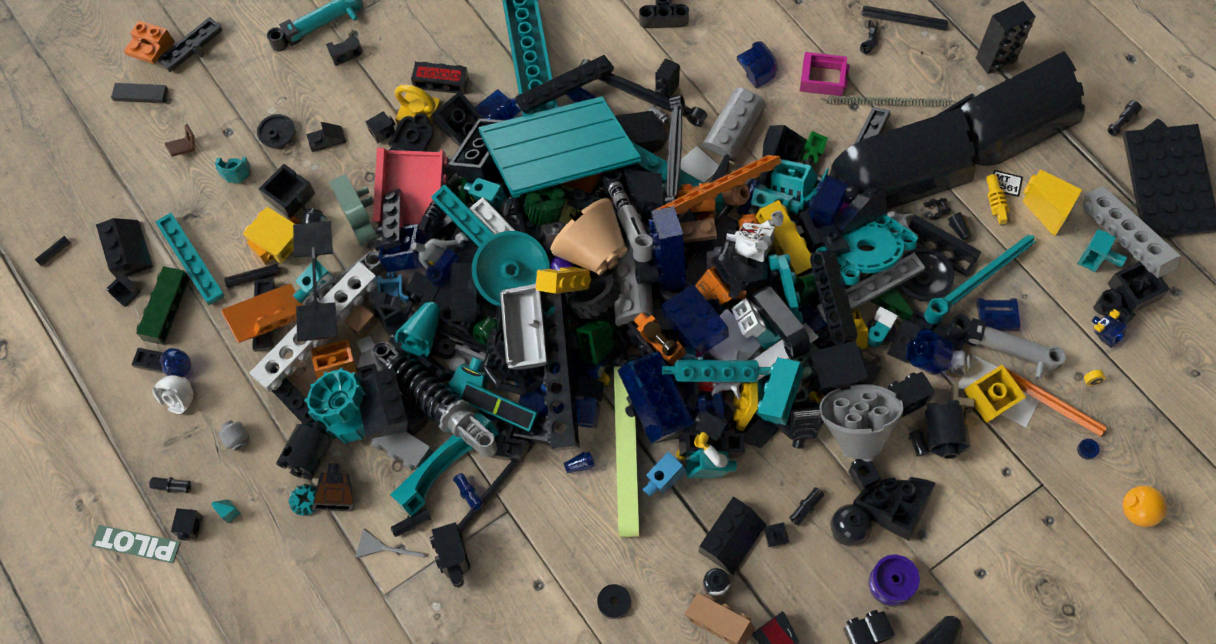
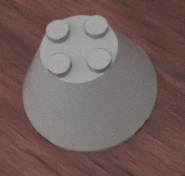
(861, 418)

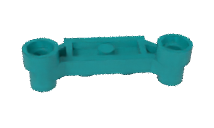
(788, 279)

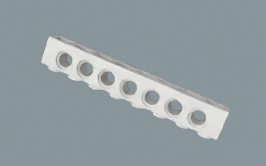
(289, 343)

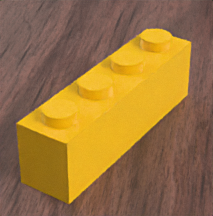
(787, 239)

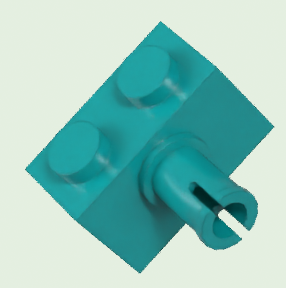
(1100, 250)

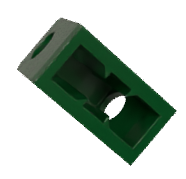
(595, 340)

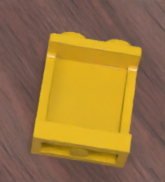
(272, 234)

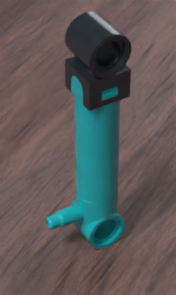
(292, 31)

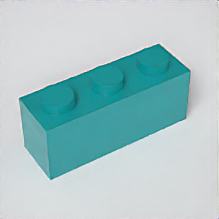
(780, 390)

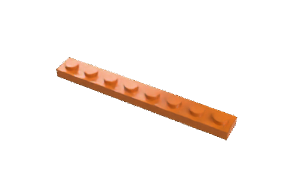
(724, 184)

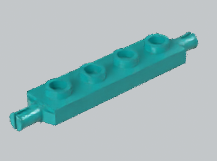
(716, 370)

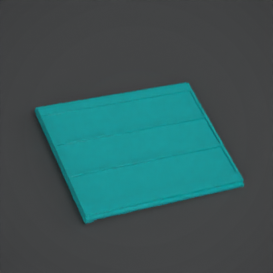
(558, 145)

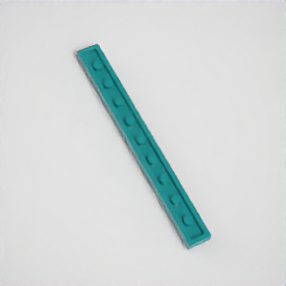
(465, 219)

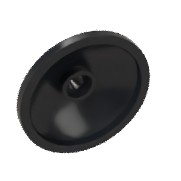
(937, 276)

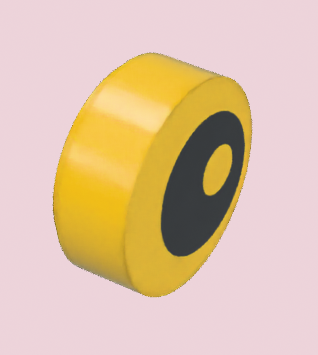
(1094, 377)

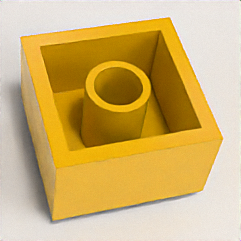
(994, 393)

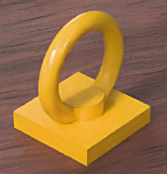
(415, 102)

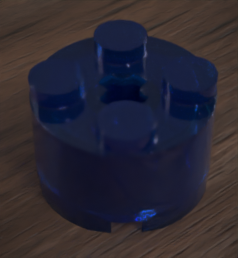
(930, 352)

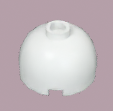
(174, 392)

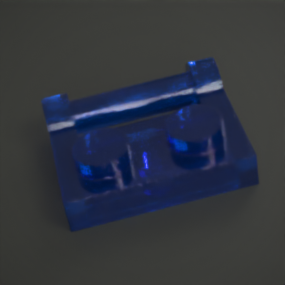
(999, 319)

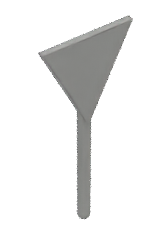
(370, 545)

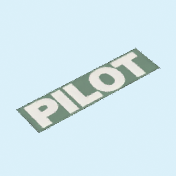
(135, 543)

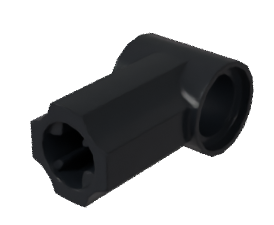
(646, 272)

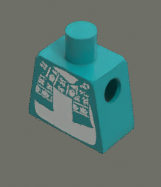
(305, 281)

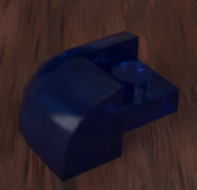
(759, 64)

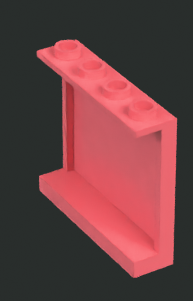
(414, 173)

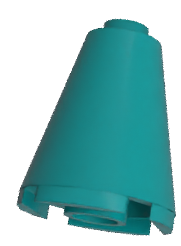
(419, 330)

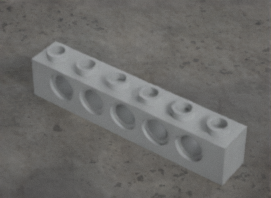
(1131, 231)

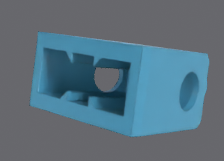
(667, 467)

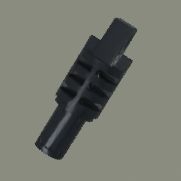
(430, 218)

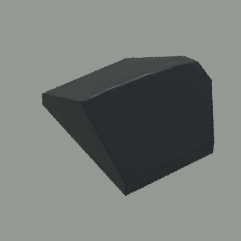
(757, 431)

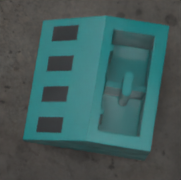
(793, 179)

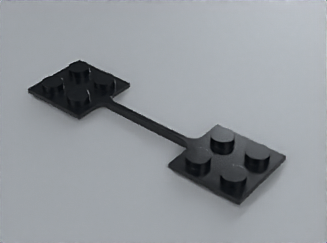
(317, 319)

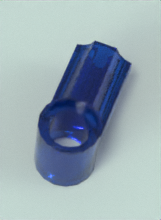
(443, 266)

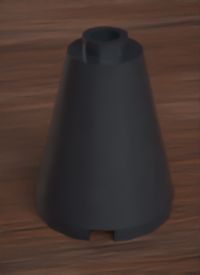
(944, 632)

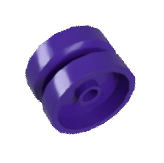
(902, 571)

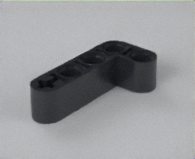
(783, 321)

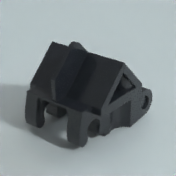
(389, 311)

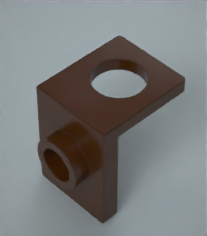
(182, 145)

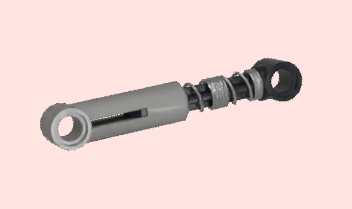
(639, 239)

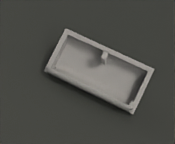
(735, 123)
(633, 297)
(523, 327)

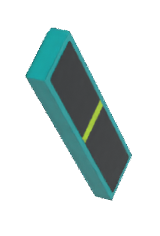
(498, 406)

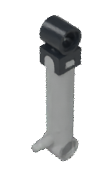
(977, 332)

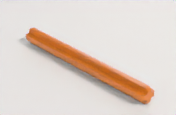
(1058, 405)

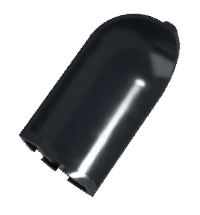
(1024, 110)
(911, 159)

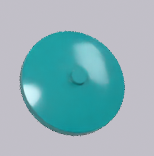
(506, 263)

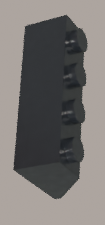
(473, 156)

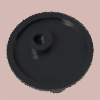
(276, 131)

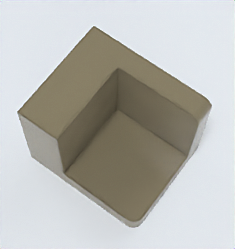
(958, 394)

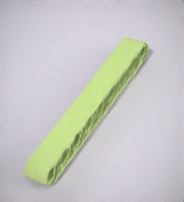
(626, 463)

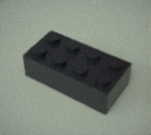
(1005, 37)

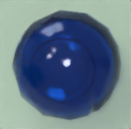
(175, 362)

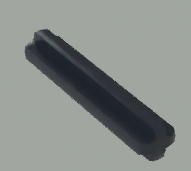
(252, 275)

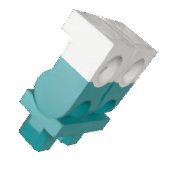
(754, 323)

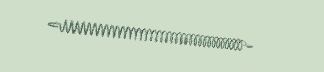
(888, 100)

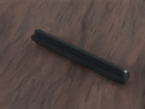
(904, 17)

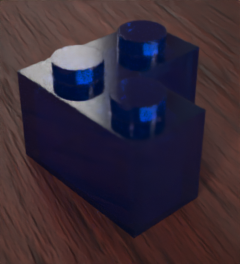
(403, 256)

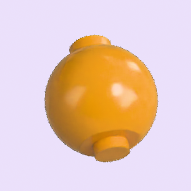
(1144, 506)

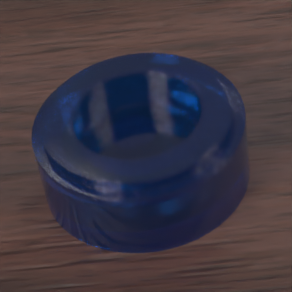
(1088, 449)

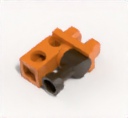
(654, 335)

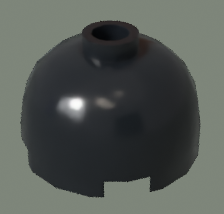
(851, 525)

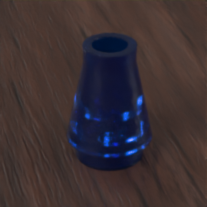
(581, 462)

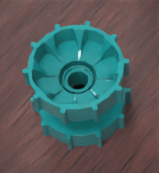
(336, 403)

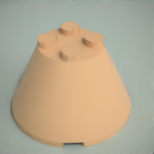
(593, 239)

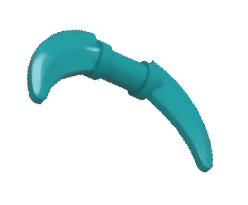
(805, 201)

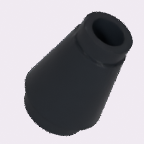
(960, 225)

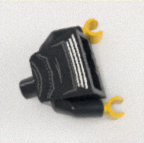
(803, 420)

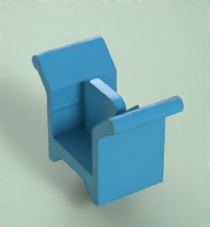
(393, 286)

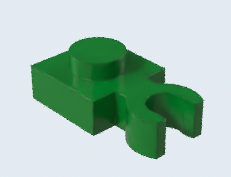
(815, 145)

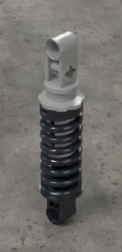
(435, 399)

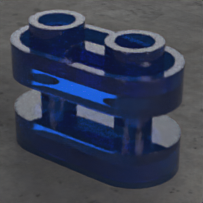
(718, 403)

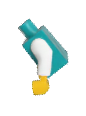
(707, 461)

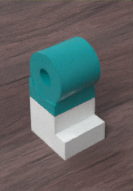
(878, 333)

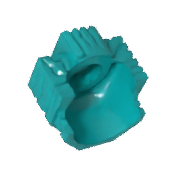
(234, 170)

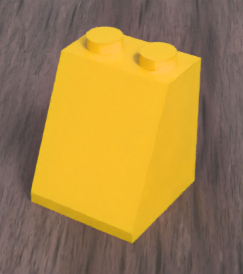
(1050, 199)

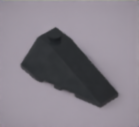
(784, 143)

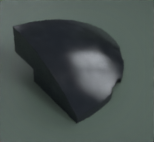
(897, 503)

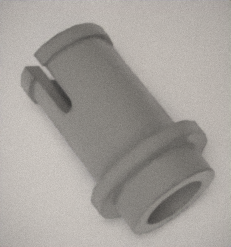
(663, 118)

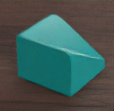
(226, 510)

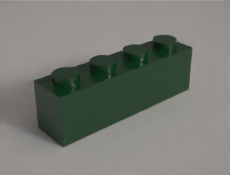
(163, 305)

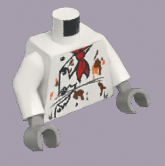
(755, 239)

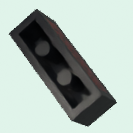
(440, 77)

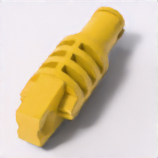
(997, 199)

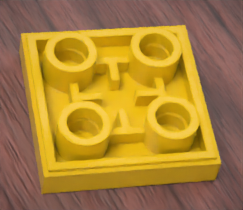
(746, 405)

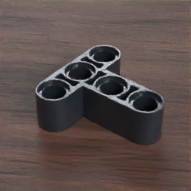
(663, 15)

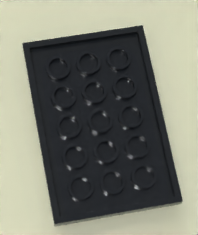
(1171, 180)

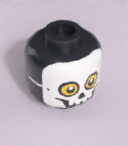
(716, 582)

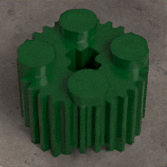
(544, 205)

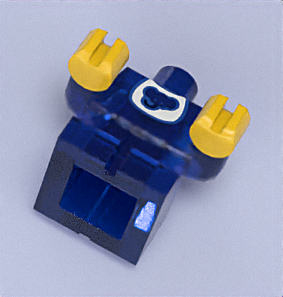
(1109, 329)

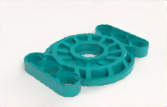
(886, 246)

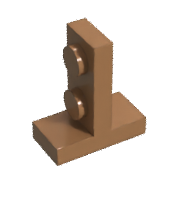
(698, 230)

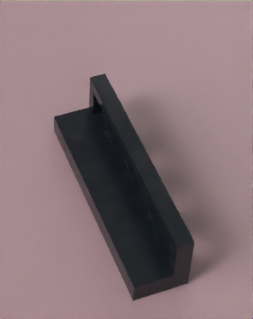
(946, 242)

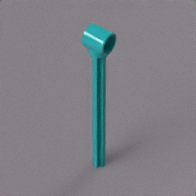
(944, 305)

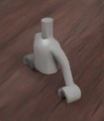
(435, 248)

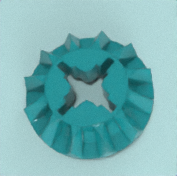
(295, 503)

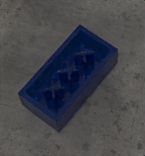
(668, 248)
(655, 397)

